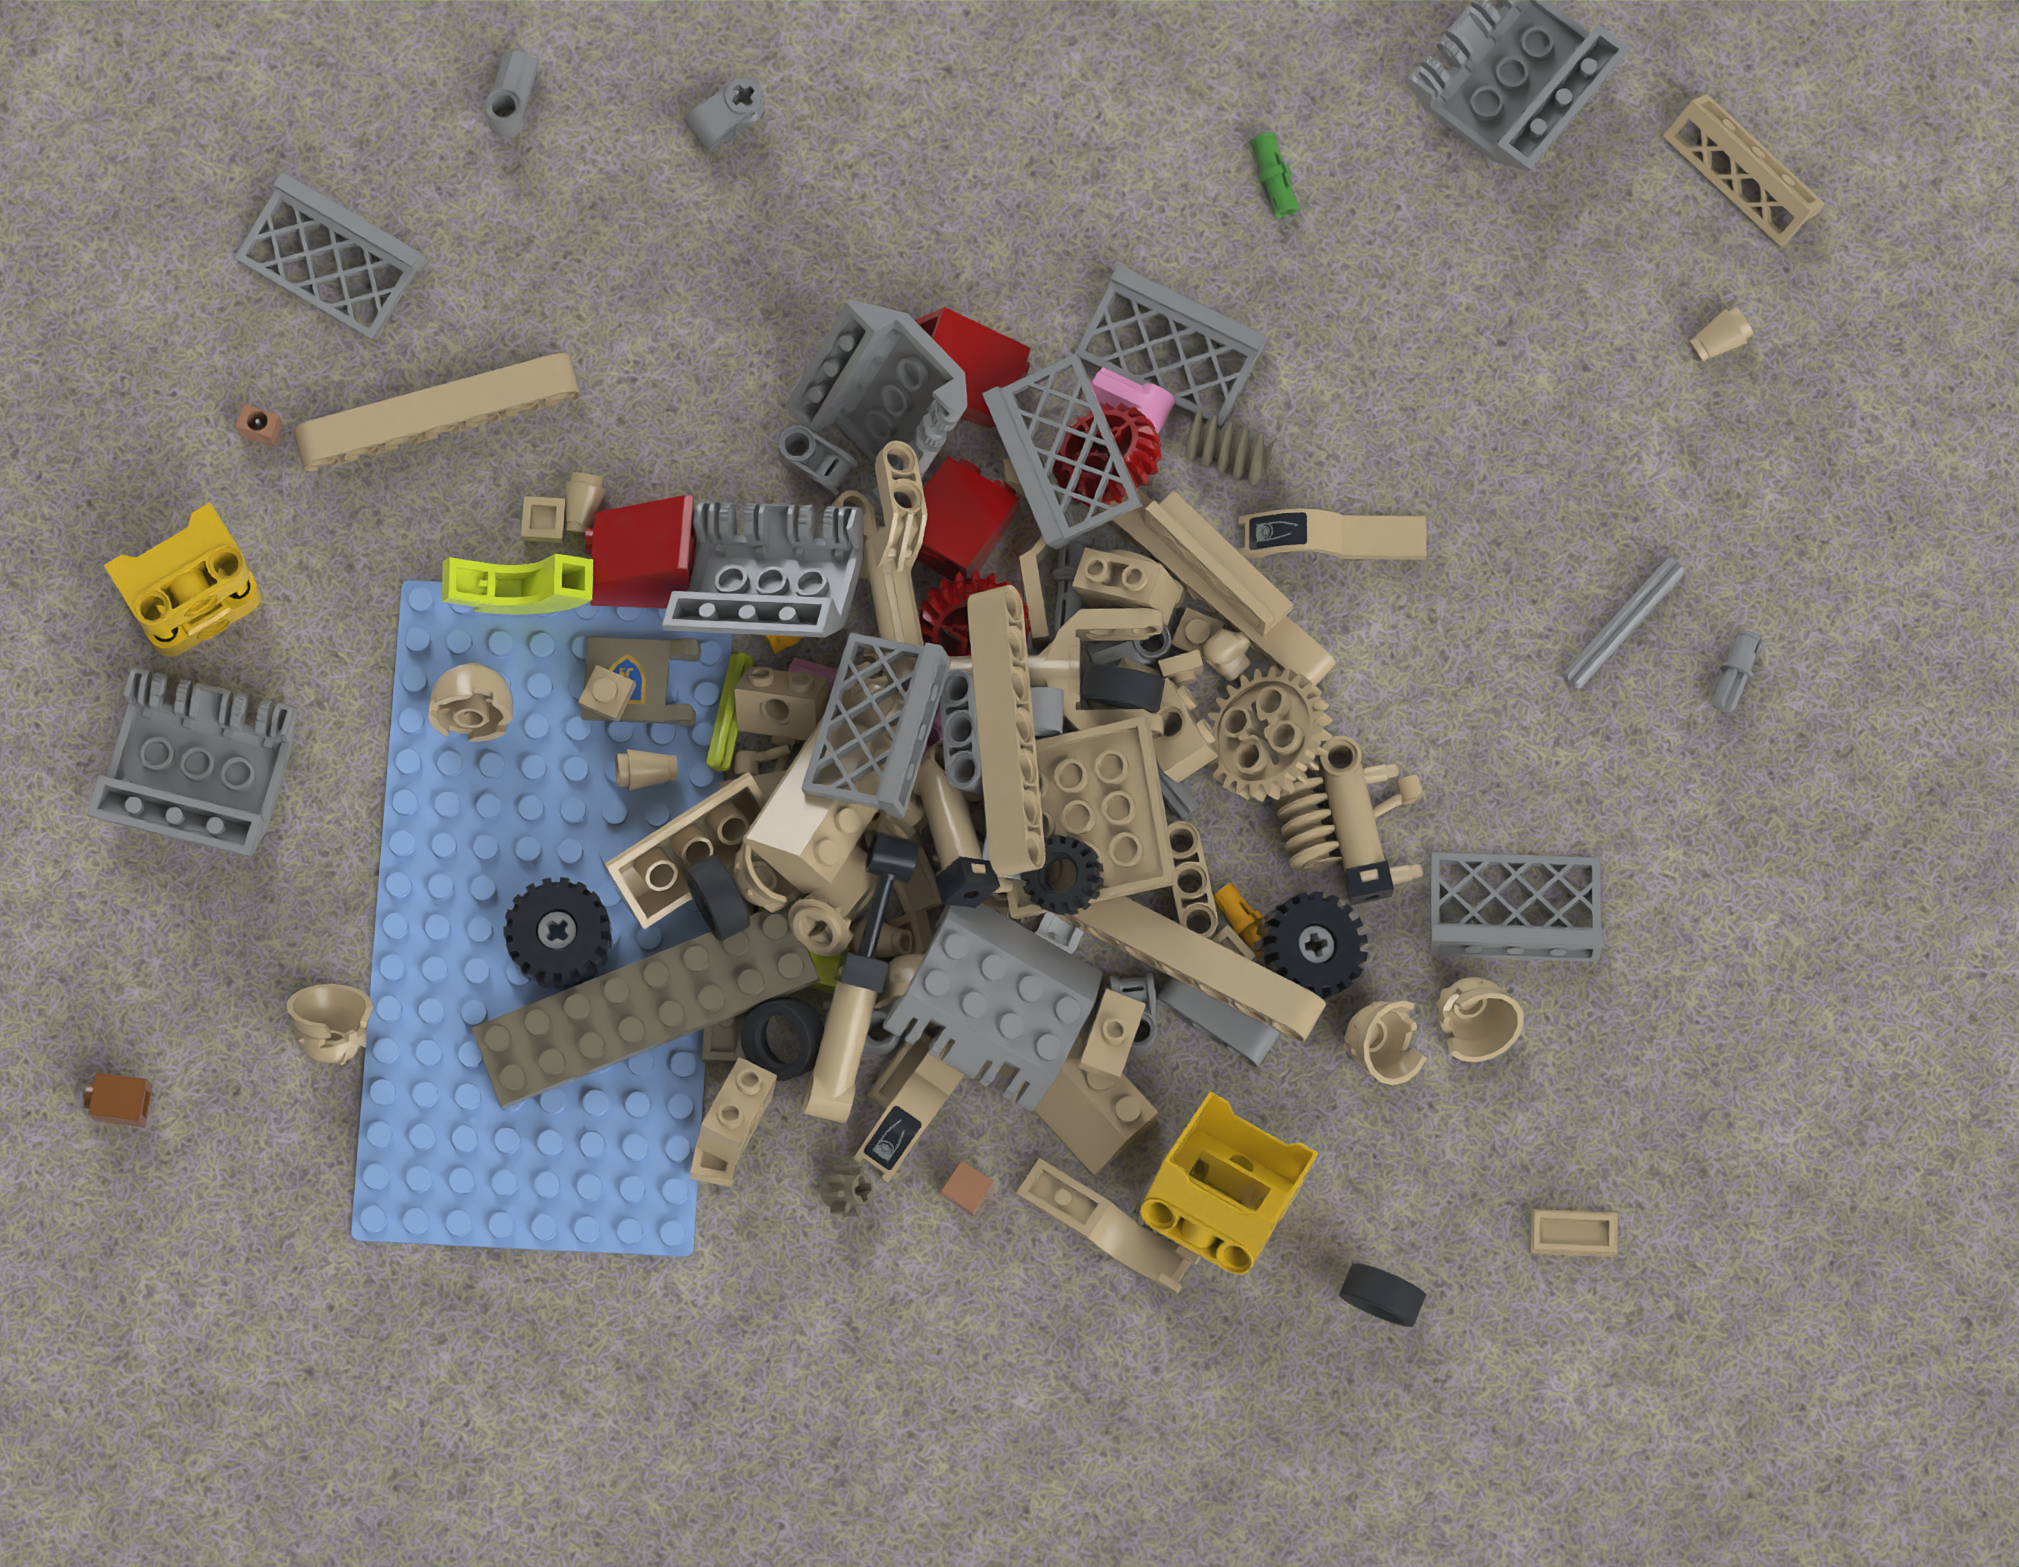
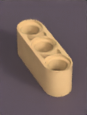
(1192, 864)

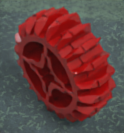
(1137, 444)
(948, 610)

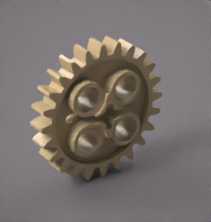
(1297, 717)

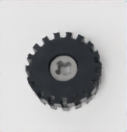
(1289, 929)
(559, 960)

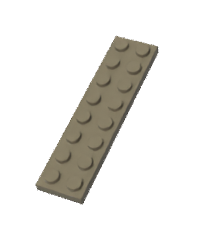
(642, 1006)

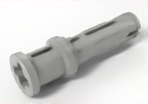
(1068, 599)

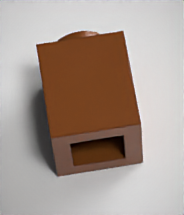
(118, 1099)

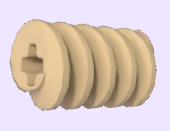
(1305, 827)

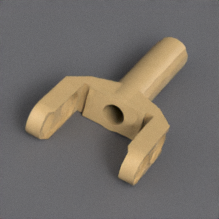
(893, 550)
(1061, 662)

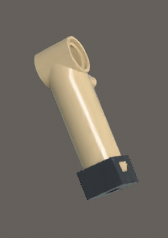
(1352, 814)
(965, 875)

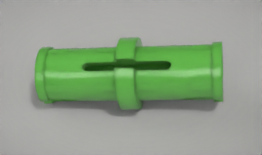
(1274, 174)

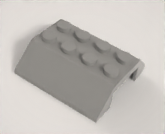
(1514, 77)
(882, 385)
(774, 575)
(195, 764)
(998, 999)

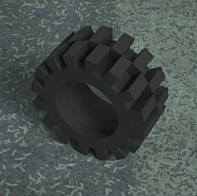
(1084, 886)

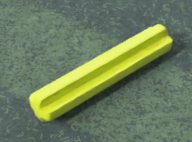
(725, 727)

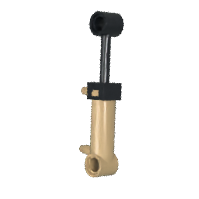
(859, 980)

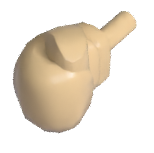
(1226, 653)

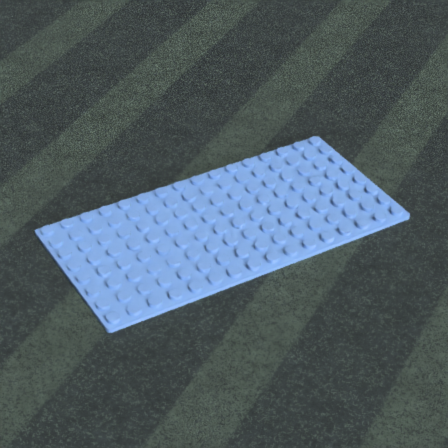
(462, 836)

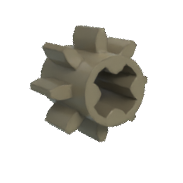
(847, 1190)

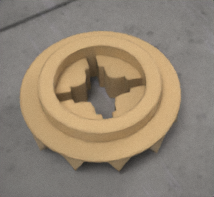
(823, 941)

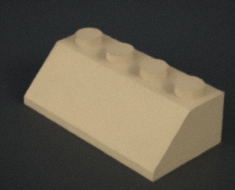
(811, 834)
(652, 871)
(1091, 1112)

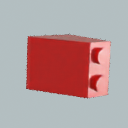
(981, 353)
(964, 518)
(642, 552)

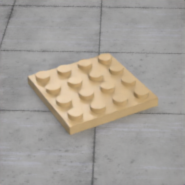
(1108, 795)

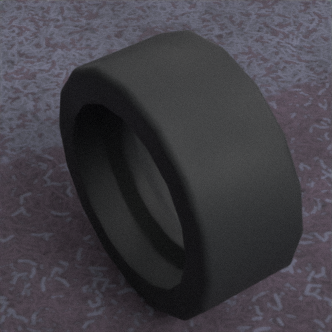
(1122, 687)
(717, 897)
(755, 1036)
(1382, 1294)

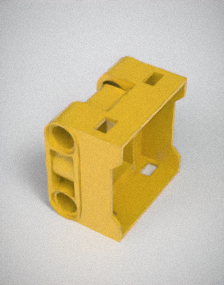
(187, 584)
(1225, 1186)

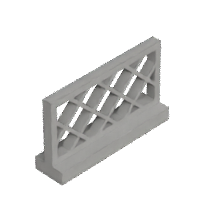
(346, 224)
(1186, 313)
(1030, 467)
(912, 723)
(1519, 940)

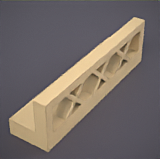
(1753, 159)
(1217, 562)

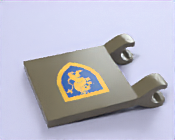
(649, 667)

